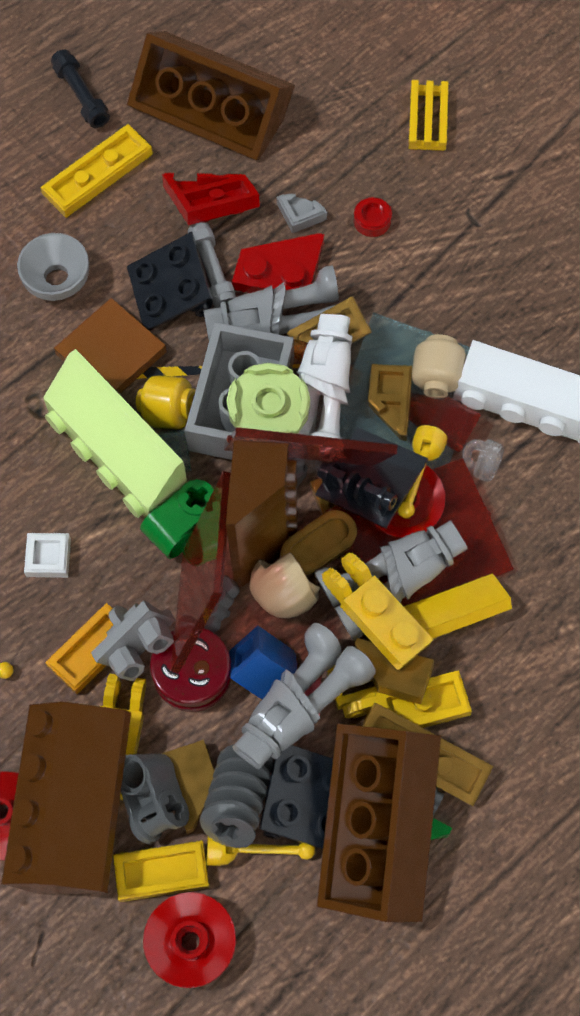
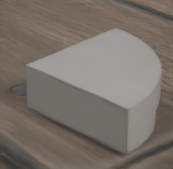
(300, 212)

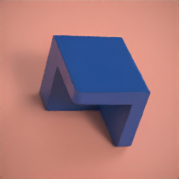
(260, 661)

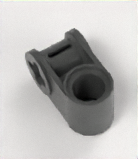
(152, 793)

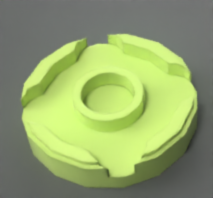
(269, 399)

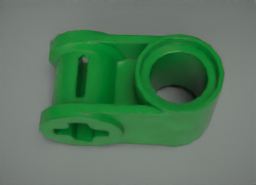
(174, 521)

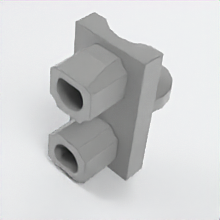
(132, 633)

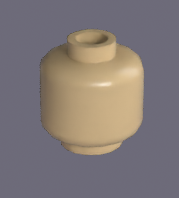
(438, 365)

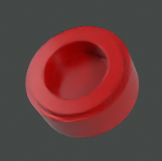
(372, 217)

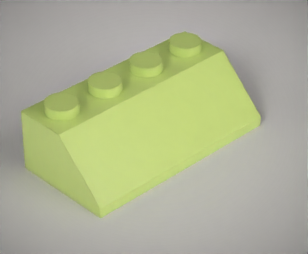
(113, 437)

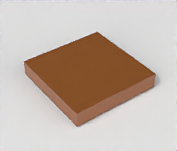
(114, 345)

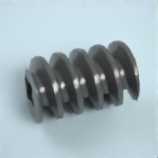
(235, 800)

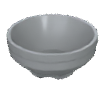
(53, 253)

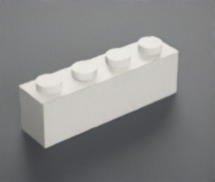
(521, 390)

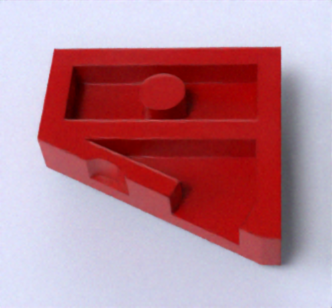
(211, 196)
(273, 263)

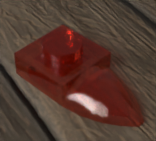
(447, 414)

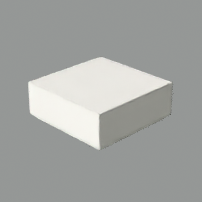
(47, 555)

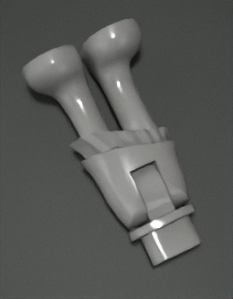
(264, 308)
(407, 564)
(286, 710)

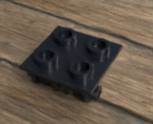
(170, 282)
(371, 490)
(298, 797)

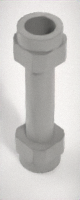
(220, 288)

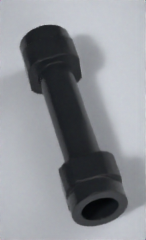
(93, 110)

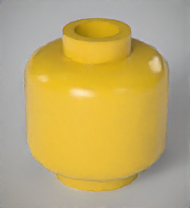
(165, 401)

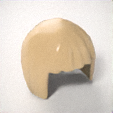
(283, 587)

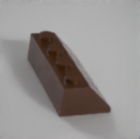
(209, 94)
(260, 504)
(67, 799)
(379, 823)

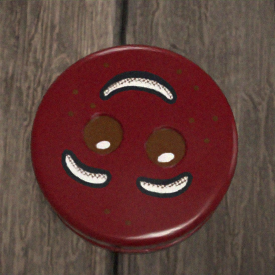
(201, 679)

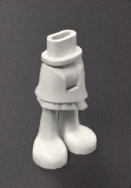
(326, 372)

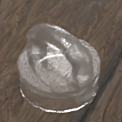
(488, 459)

